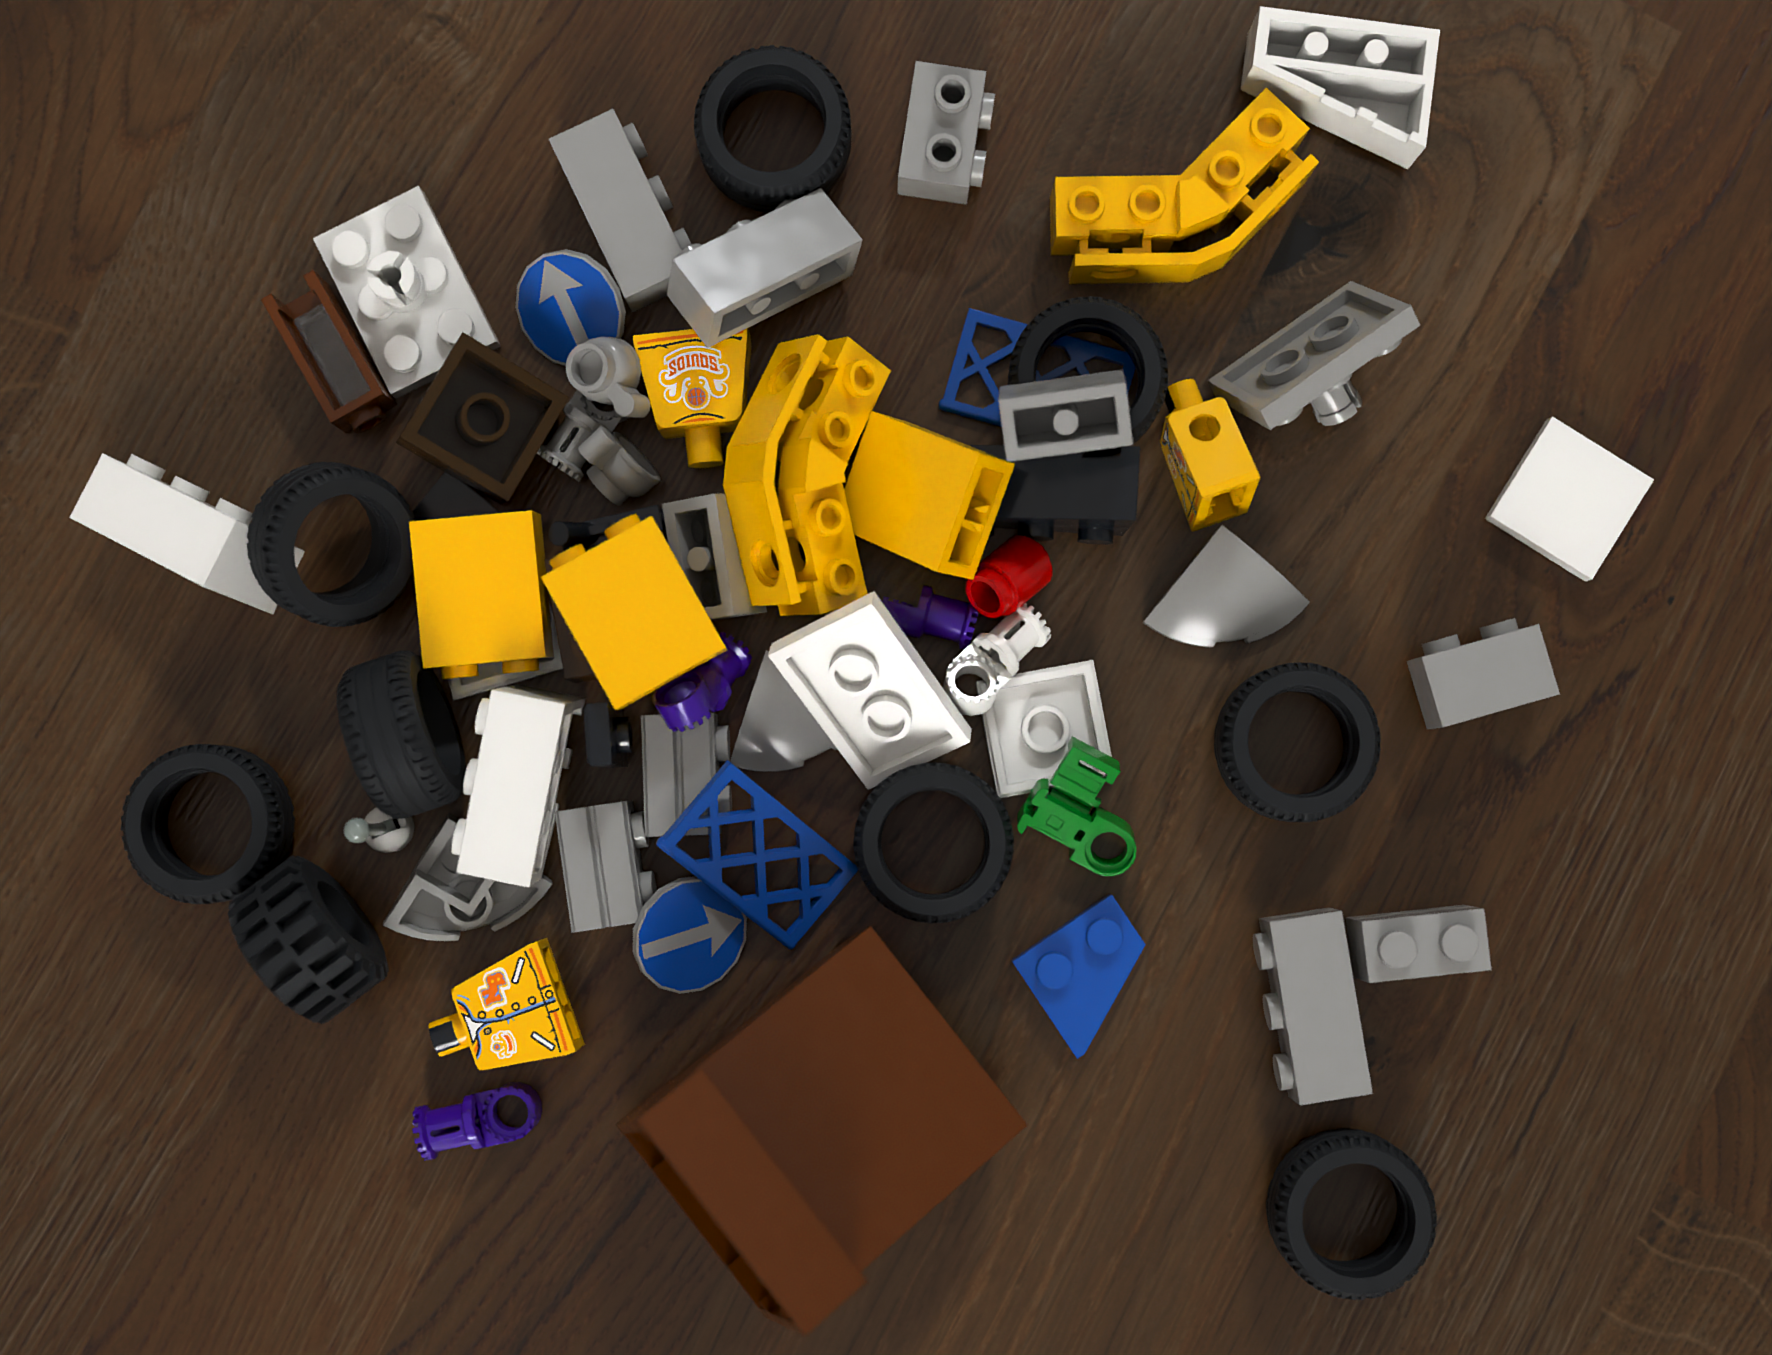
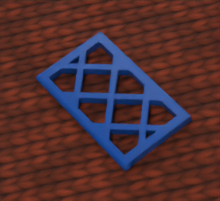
(1077, 350)
(762, 807)

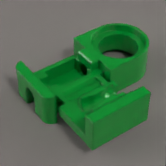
(1065, 809)

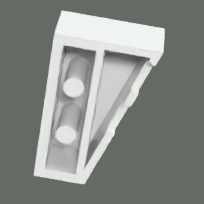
(1347, 76)
(173, 526)
(514, 783)

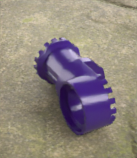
(935, 616)
(702, 688)
(475, 1119)

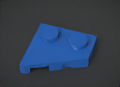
(1082, 970)

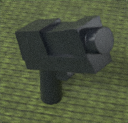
(591, 532)

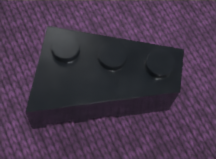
(1070, 495)

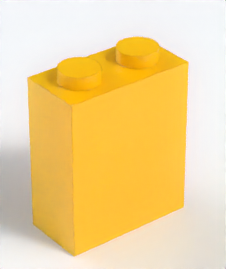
(924, 495)
(481, 592)
(632, 610)

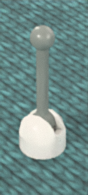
(380, 831)

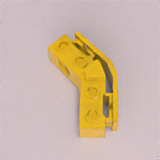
(1153, 211)
(810, 420)

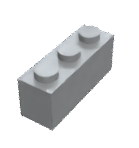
(622, 205)
(763, 266)
(1312, 1006)

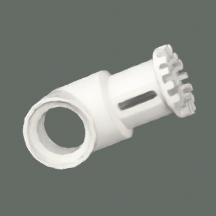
(995, 658)

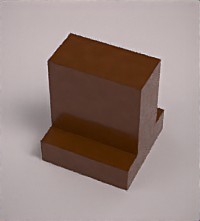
(822, 1131)

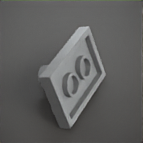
(1316, 359)

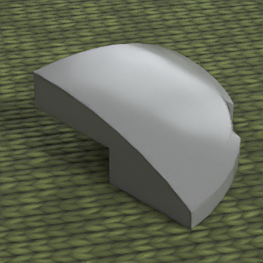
(1226, 597)
(777, 726)
(443, 903)

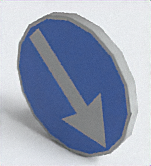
(566, 302)
(687, 936)

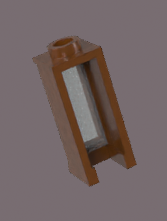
(331, 357)

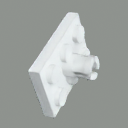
(404, 289)
(870, 690)

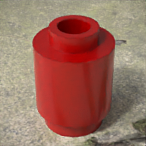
(1009, 577)

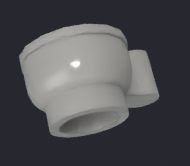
(608, 373)
(618, 466)

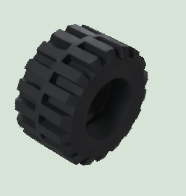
(307, 939)

